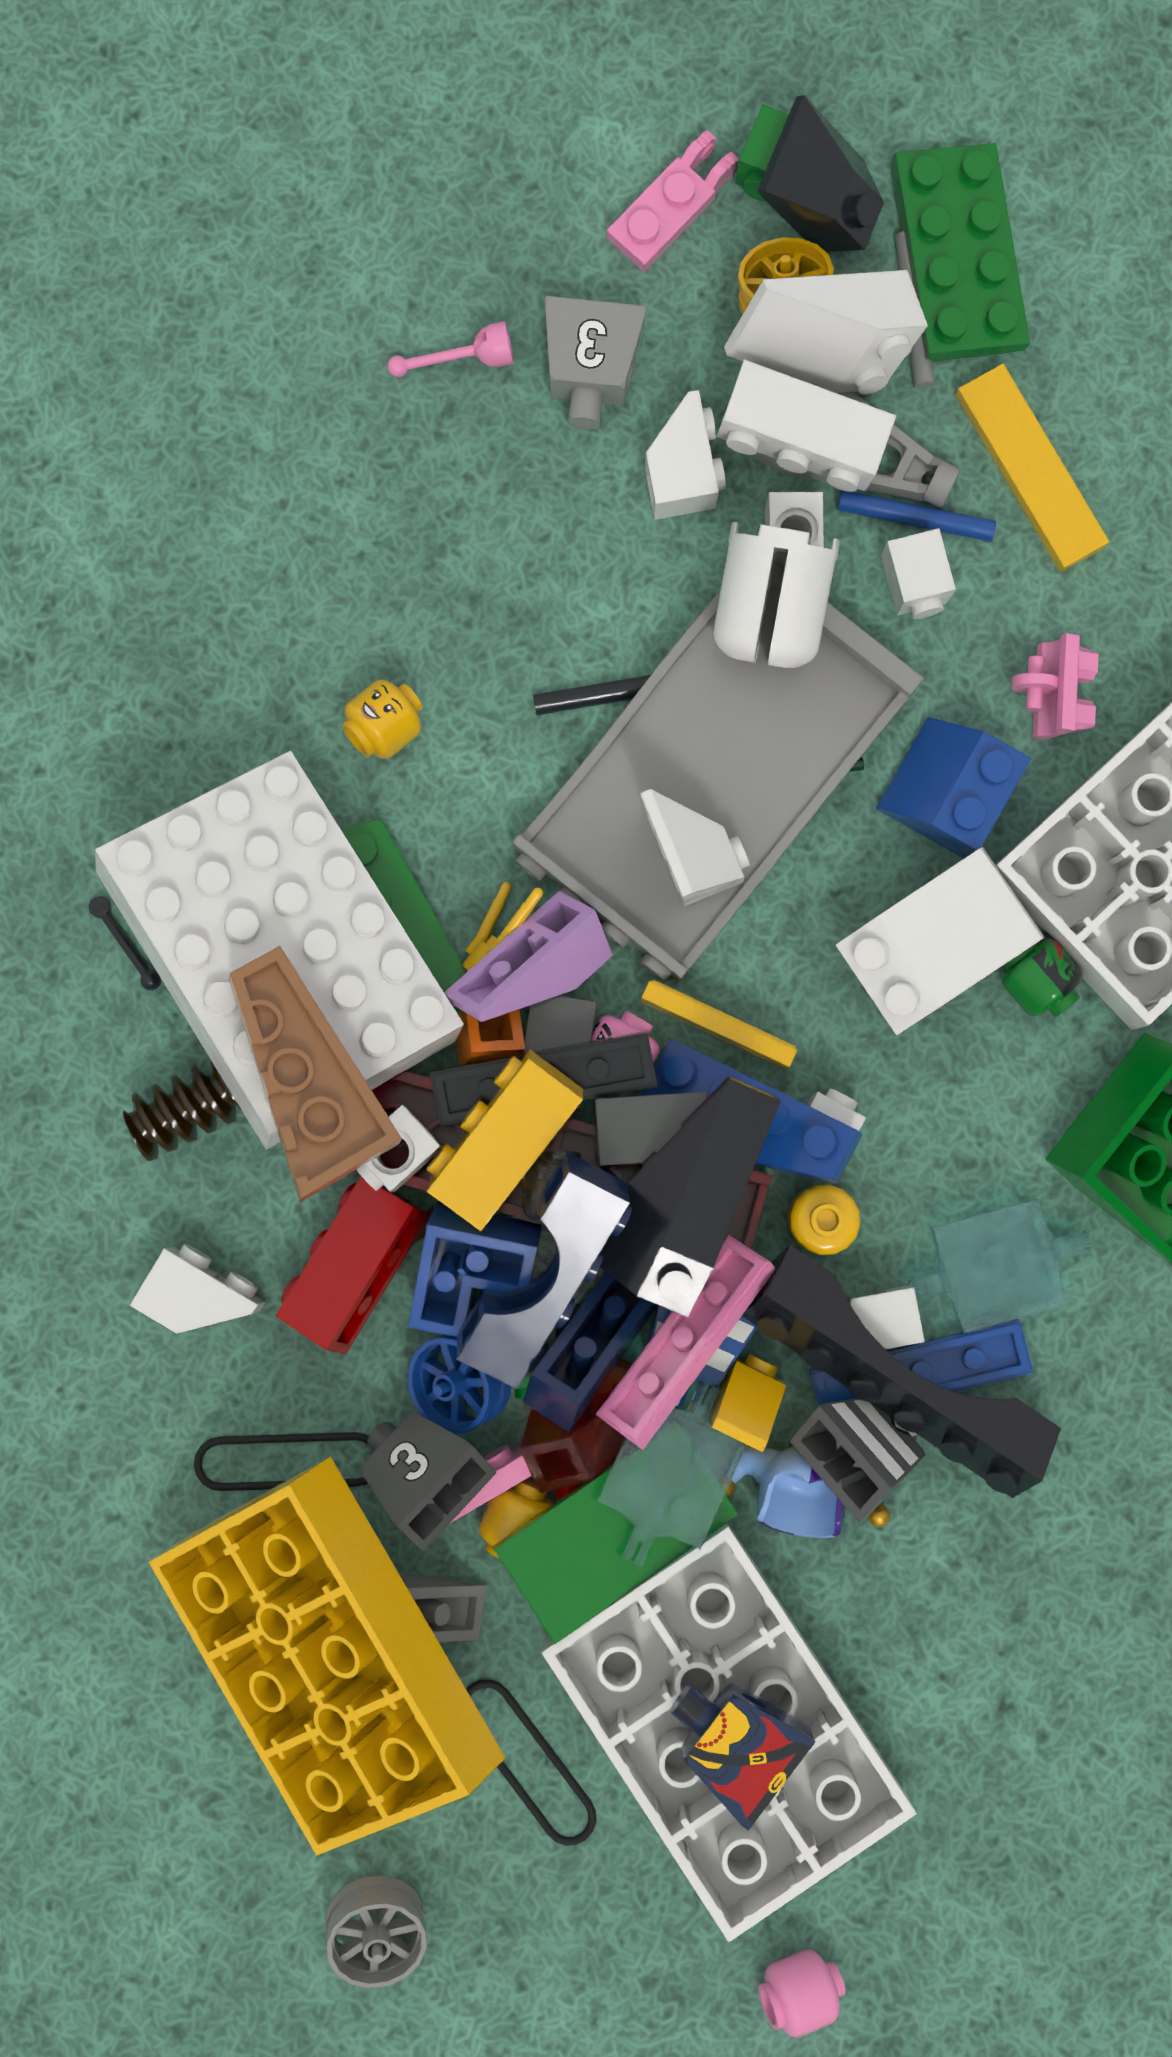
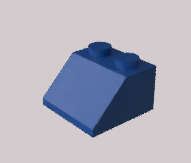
(953, 785)

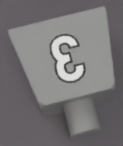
(591, 353)

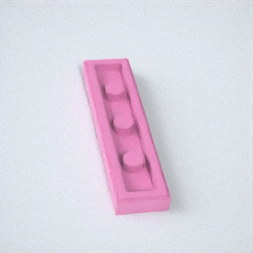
(685, 1345)

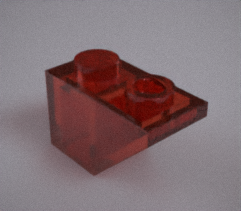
(572, 1457)

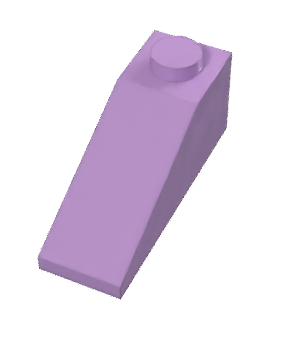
(535, 962)

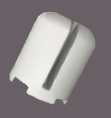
(747, 590)

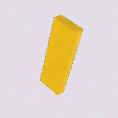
(719, 1024)

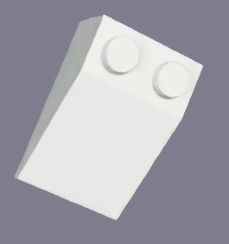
(831, 328)
(939, 941)

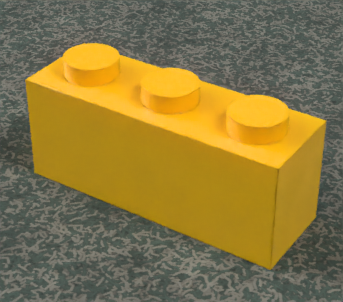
(503, 1138)

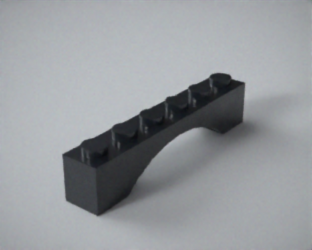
(991, 1437)

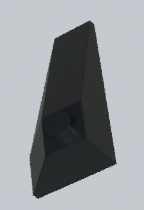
(689, 1197)

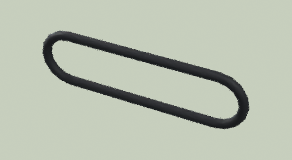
(281, 1438)
(554, 1759)

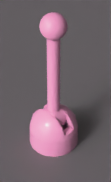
(491, 347)

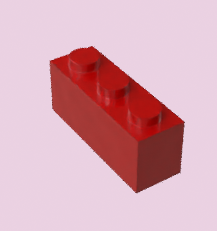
(351, 1266)

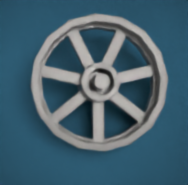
(384, 1955)

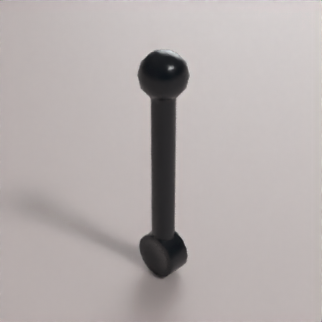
(101, 909)

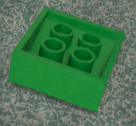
(1123, 1145)

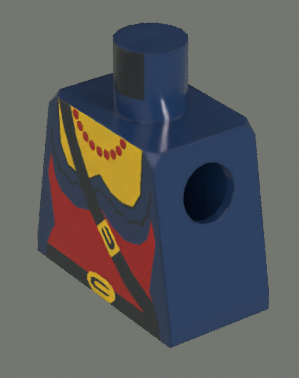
(741, 1747)

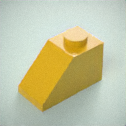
(748, 1402)

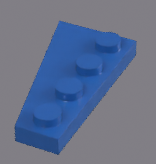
(799, 1136)

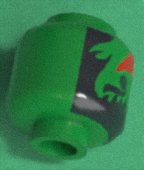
(1043, 979)

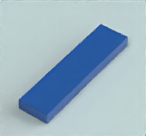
(951, 1361)

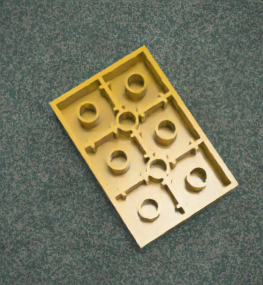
(327, 1660)

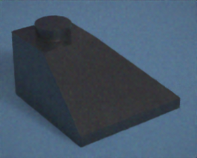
(821, 183)

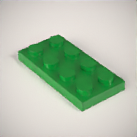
(961, 251)

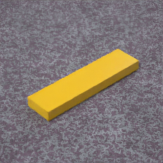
(1031, 468)

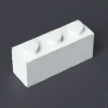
(805, 427)

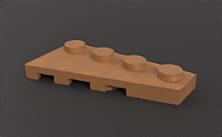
(312, 1085)

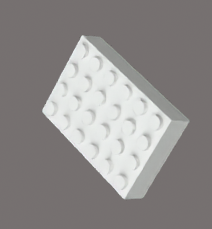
(261, 872)
(1103, 876)
(707, 1626)

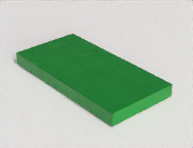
(572, 1559)

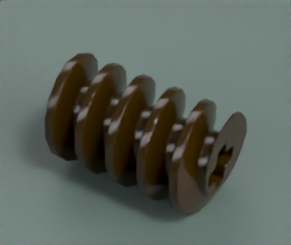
(179, 1112)

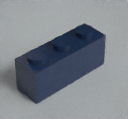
(586, 1352)

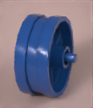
(436, 1384)

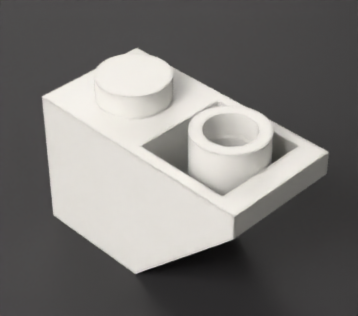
(680, 462)
(190, 1295)

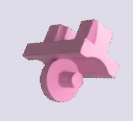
(1053, 687)

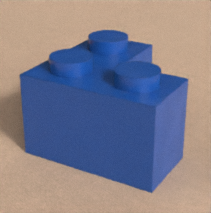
(463, 1258)

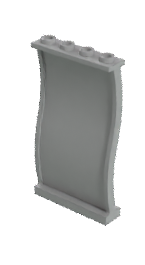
(729, 742)

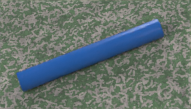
(916, 515)

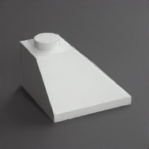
(694, 849)

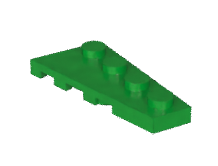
(400, 890)

